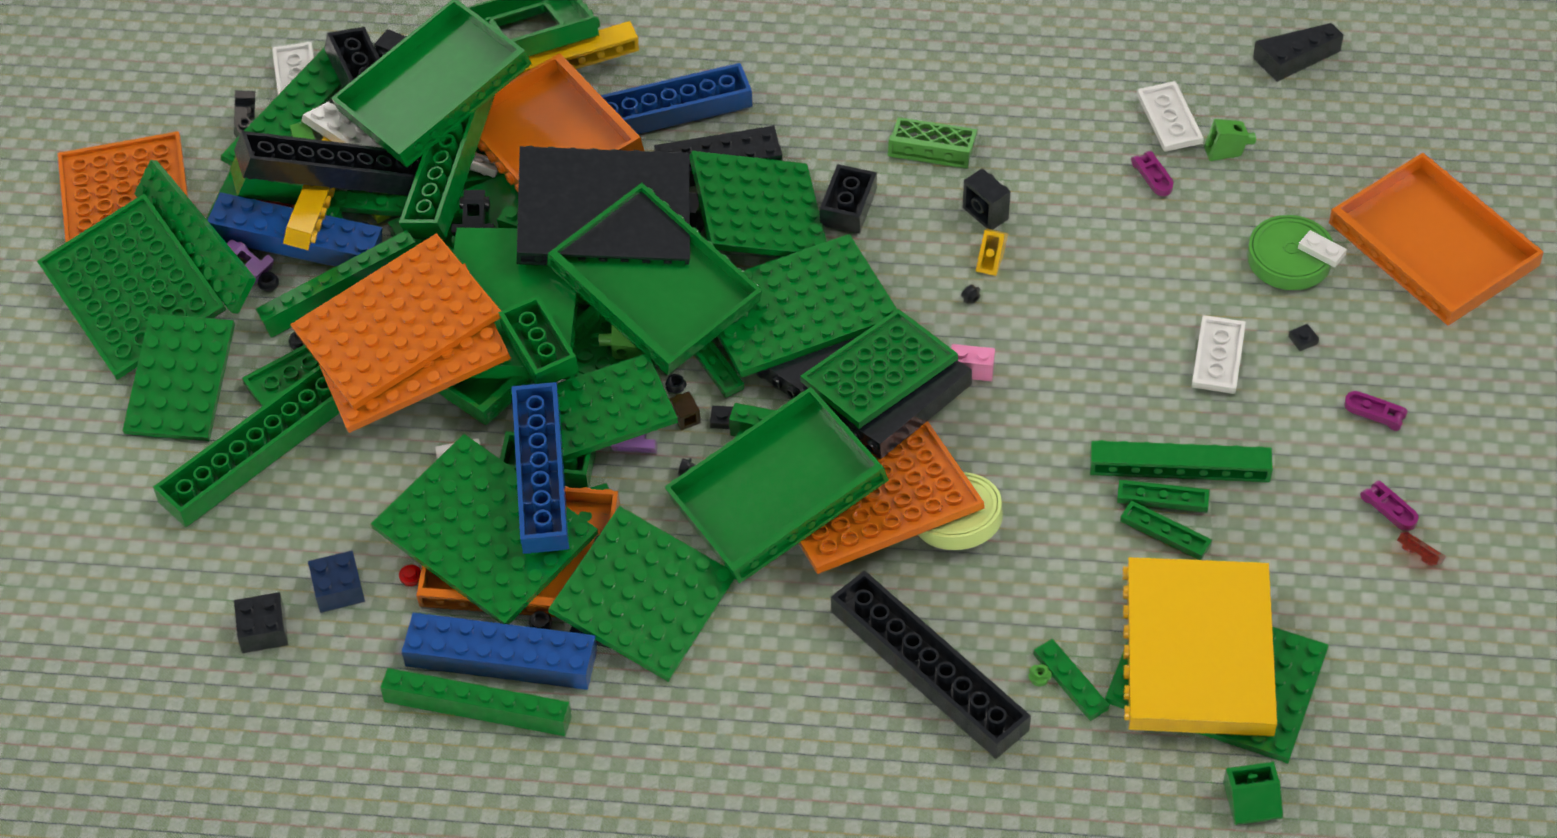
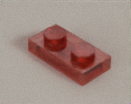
(1413, 544)

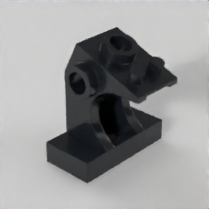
(243, 110)
(473, 201)

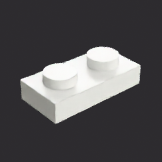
(483, 165)
(1322, 248)

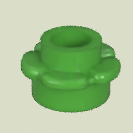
(1039, 680)

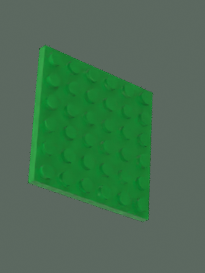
(756, 204)
(643, 593)

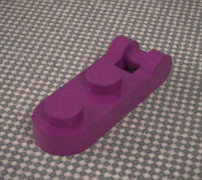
(1153, 173)
(1375, 409)
(1391, 506)

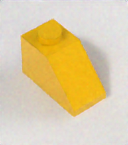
(991, 251)

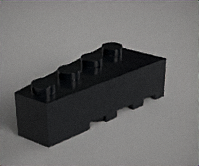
(1297, 50)

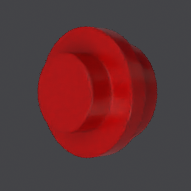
(410, 575)

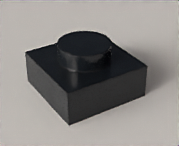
(1303, 337)
(720, 417)

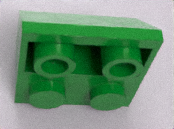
(1253, 793)

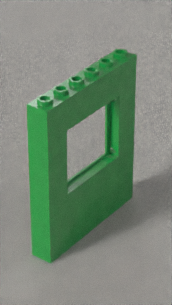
(572, 16)

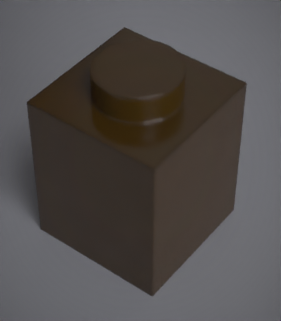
(686, 410)

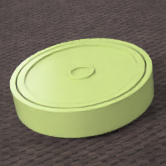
(973, 528)

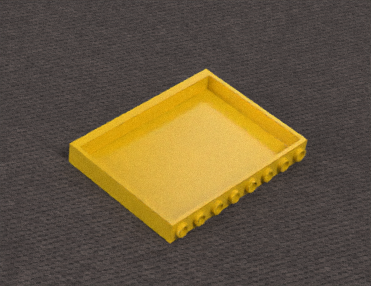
(1199, 647)

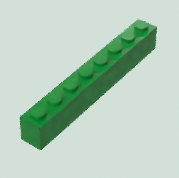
(298, 302)
(1181, 461)
(476, 702)

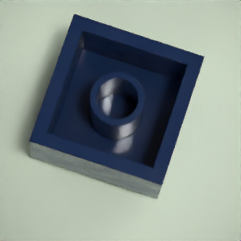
(336, 581)

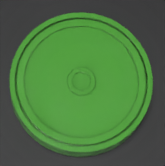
(1276, 256)

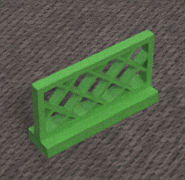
(934, 151)

